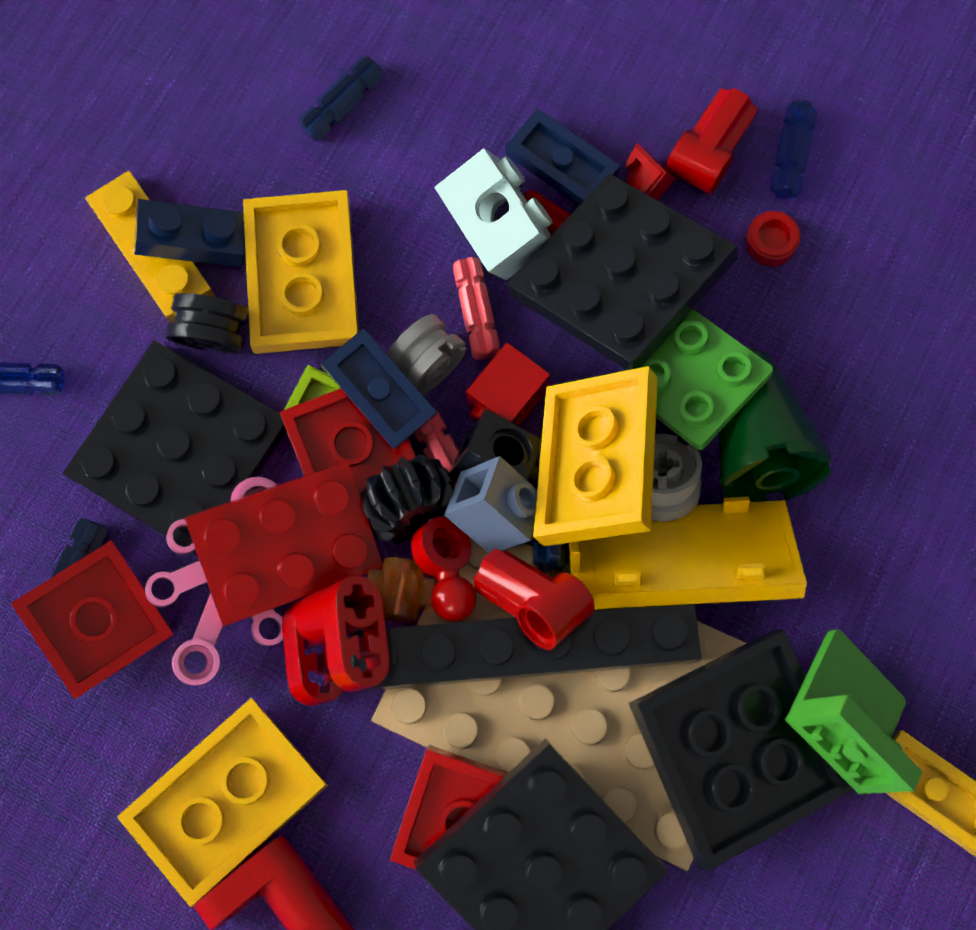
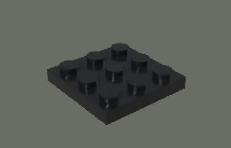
(622, 272)
(174, 443)
(731, 754)
(540, 854)

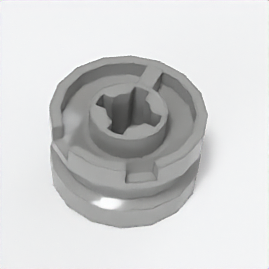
(427, 353)
(681, 488)

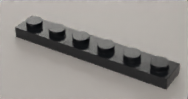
(502, 650)

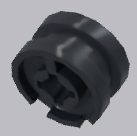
(207, 323)

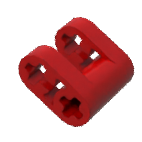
(326, 621)
(285, 886)

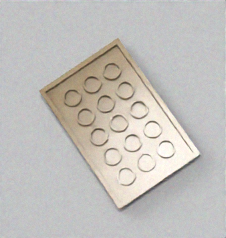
(576, 712)

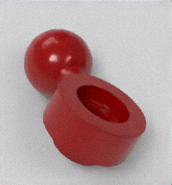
(453, 595)

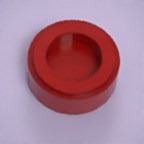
(772, 238)

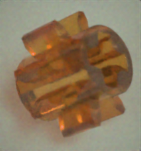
(402, 589)

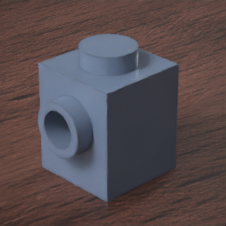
(494, 505)

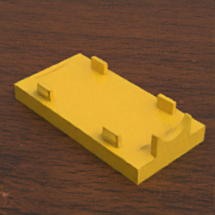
(704, 557)

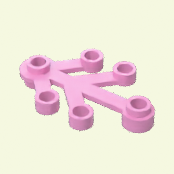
(209, 624)

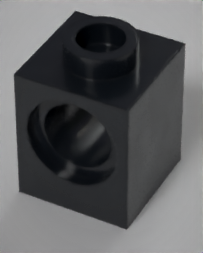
(496, 437)

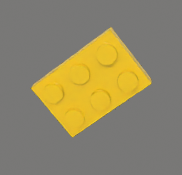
(300, 271)
(597, 458)
(222, 802)

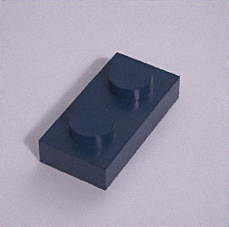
(560, 157)
(189, 233)
(379, 389)

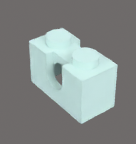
(473, 197)

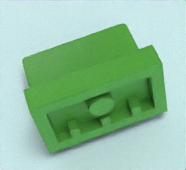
(703, 379)
(850, 717)

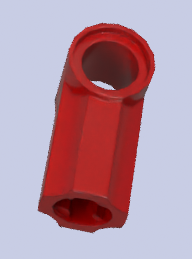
(707, 150)
(543, 605)

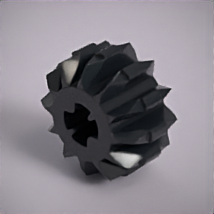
(406, 497)

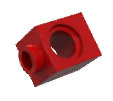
(508, 387)

